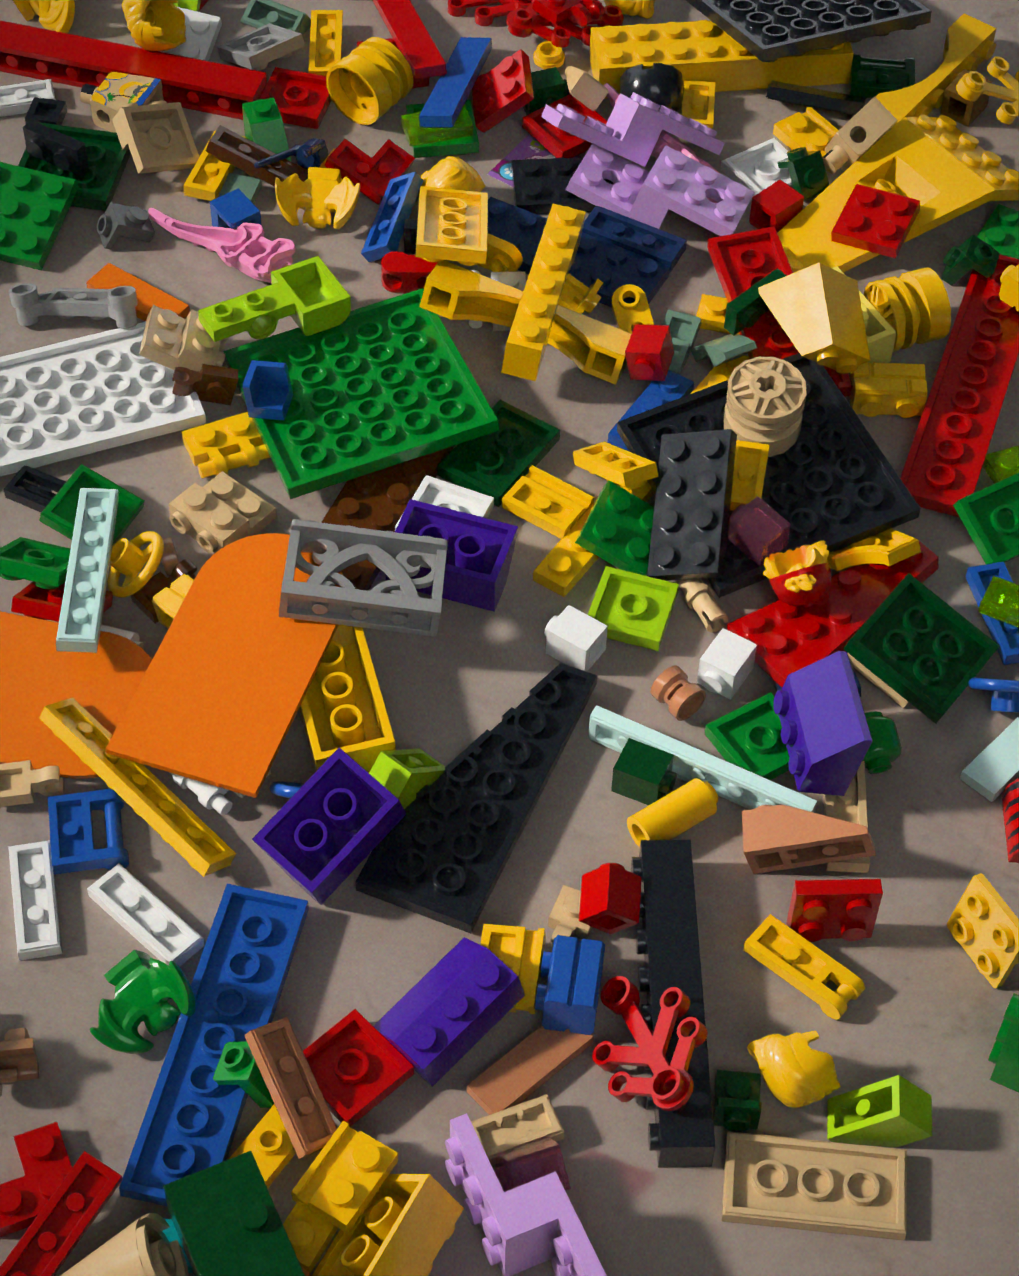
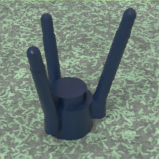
(307, 155)

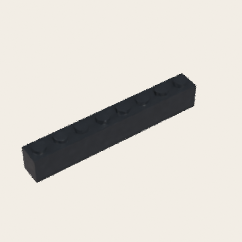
(673, 960)

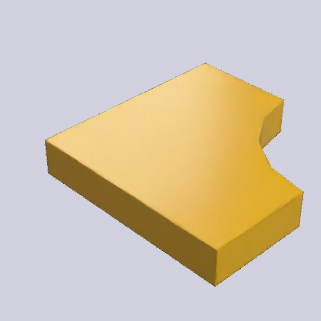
(883, 548)

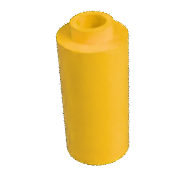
(674, 812)

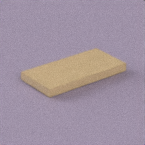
(815, 1185)

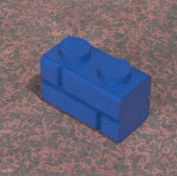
(572, 984)

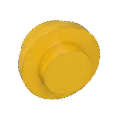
(548, 56)

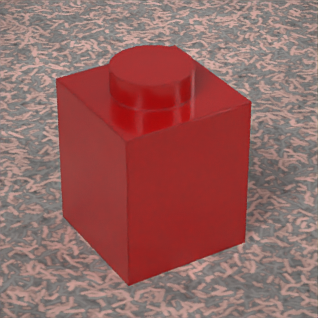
(775, 206)
(649, 352)
(610, 898)

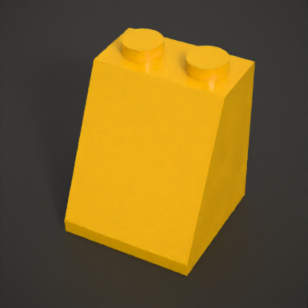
(821, 316)

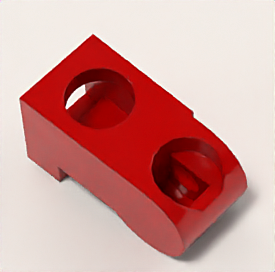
(404, 272)

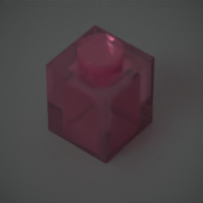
(758, 530)
(531, 1162)

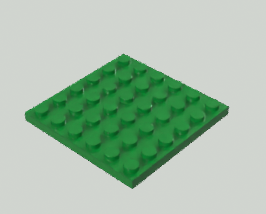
(367, 394)

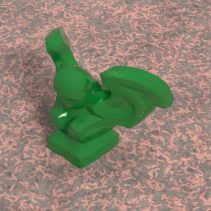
(141, 996)

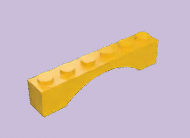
(965, 47)
(542, 292)
(471, 296)

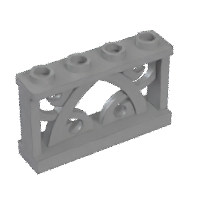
(373, 609)

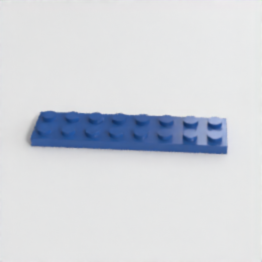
(234, 991)

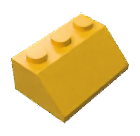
(396, 1231)

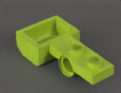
(299, 290)

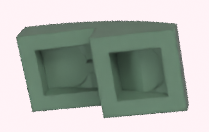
(684, 332)
(724, 349)

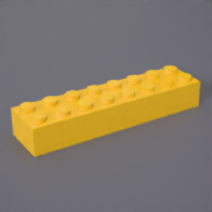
(708, 55)

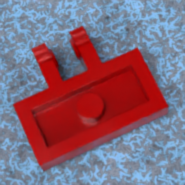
(577, 11)

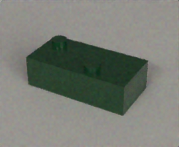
(230, 1222)

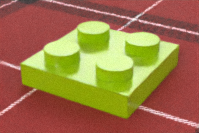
(634, 607)

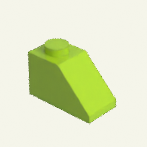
(406, 772)
(880, 1114)

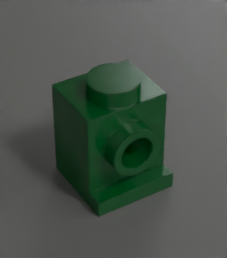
(547, 88)

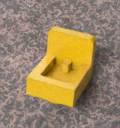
(578, 296)

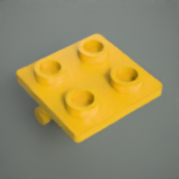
(986, 930)

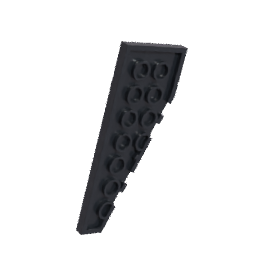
(467, 822)

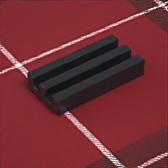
(31, 495)

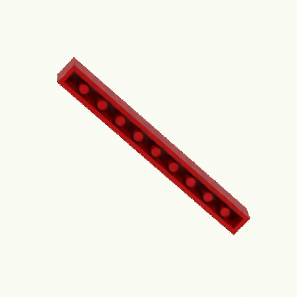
(84, 60)

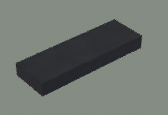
(815, 97)

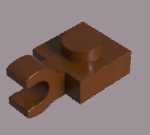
(212, 383)
(144, 597)

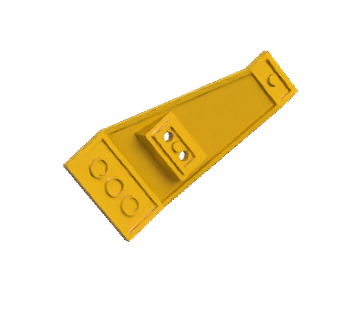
(917, 160)

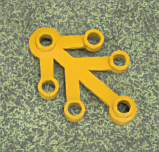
(974, 84)

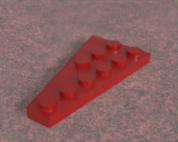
(798, 636)

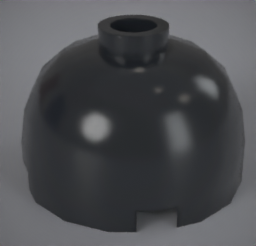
(660, 85)

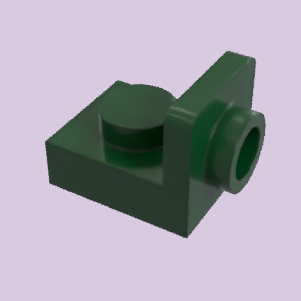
(737, 1100)

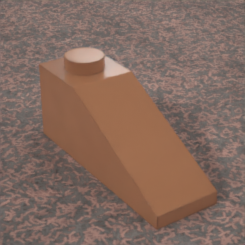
(793, 838)

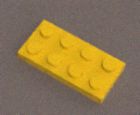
(452, 225)

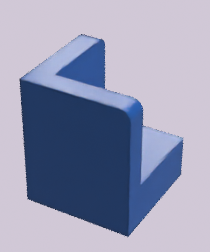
(233, 210)
(267, 390)

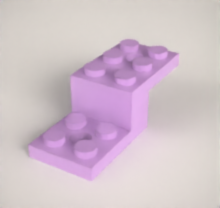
(633, 127)
(672, 184)
(522, 1223)

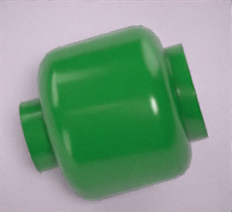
(885, 743)

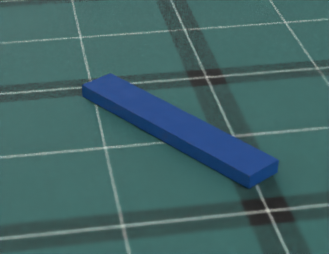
(455, 86)

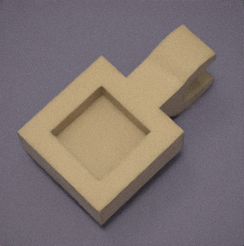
(21, 781)
(565, 916)

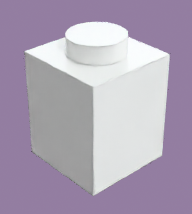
(575, 638)
(726, 663)

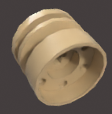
(766, 403)

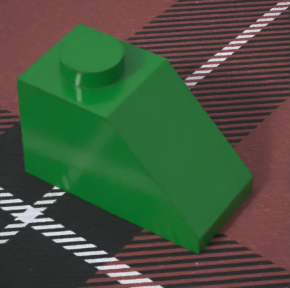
(265, 125)

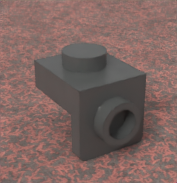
(125, 222)

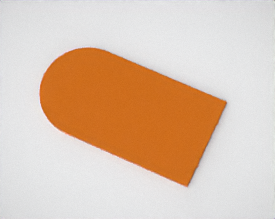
(226, 673)
(39, 675)

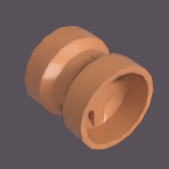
(678, 693)

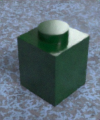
(643, 773)

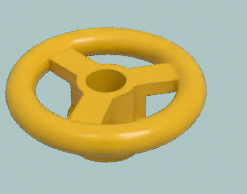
(130, 559)

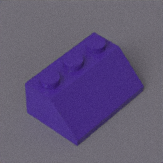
(476, 552)
(823, 725)
(330, 825)
(451, 1009)

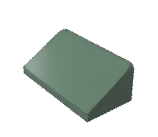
(267, 11)

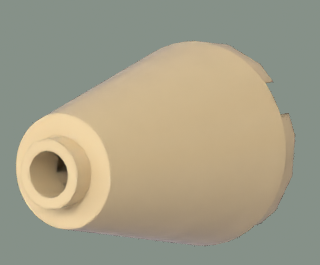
(135, 1251)

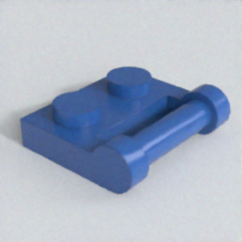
(73, 831)

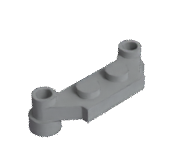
(71, 302)

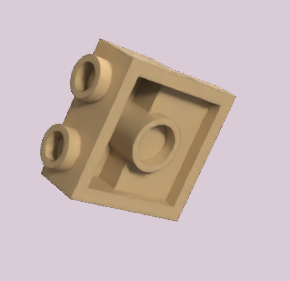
(156, 136)
(179, 341)
(220, 512)

